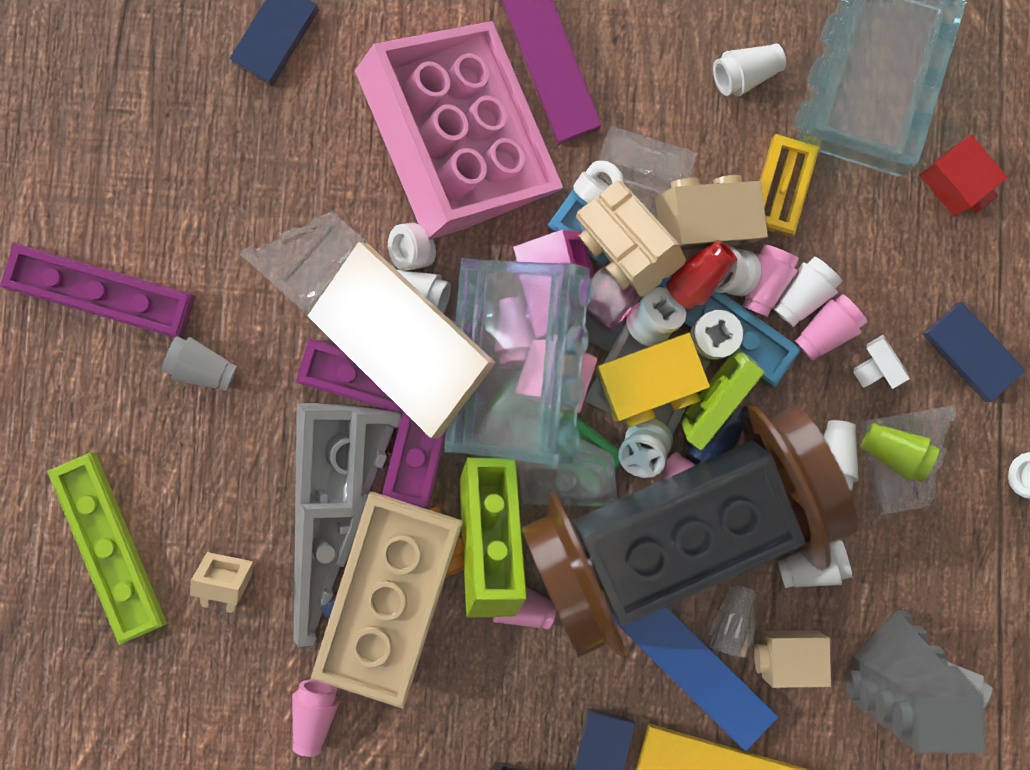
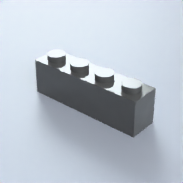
(915, 691)

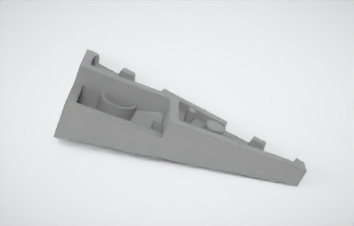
(335, 468)

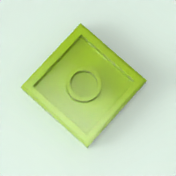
(718, 401)

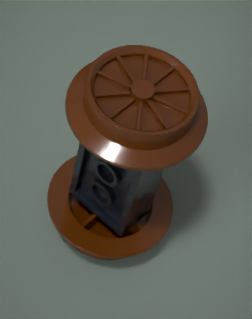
(695, 528)

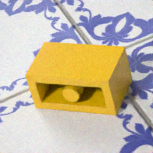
(652, 379)

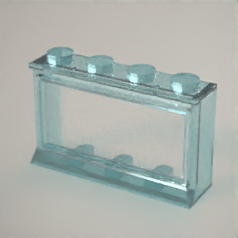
(879, 80)
(536, 333)

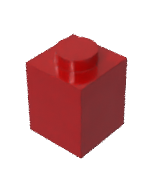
(964, 177)

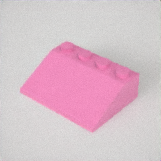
(456, 126)

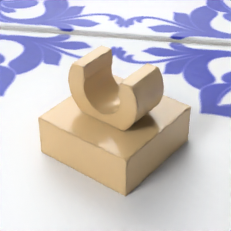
(221, 580)

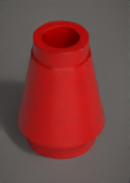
(701, 275)

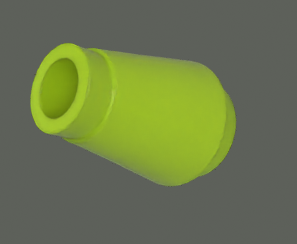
(901, 451)

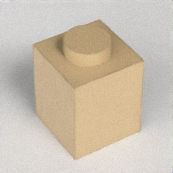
(794, 658)

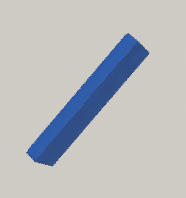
(701, 675)

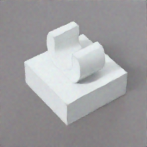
(883, 363)

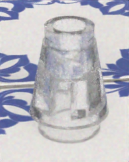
(735, 623)

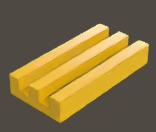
(794, 146)

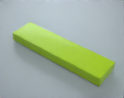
(107, 547)

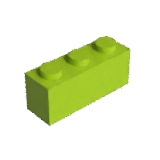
(491, 538)

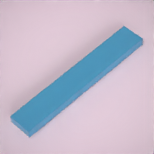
(760, 341)

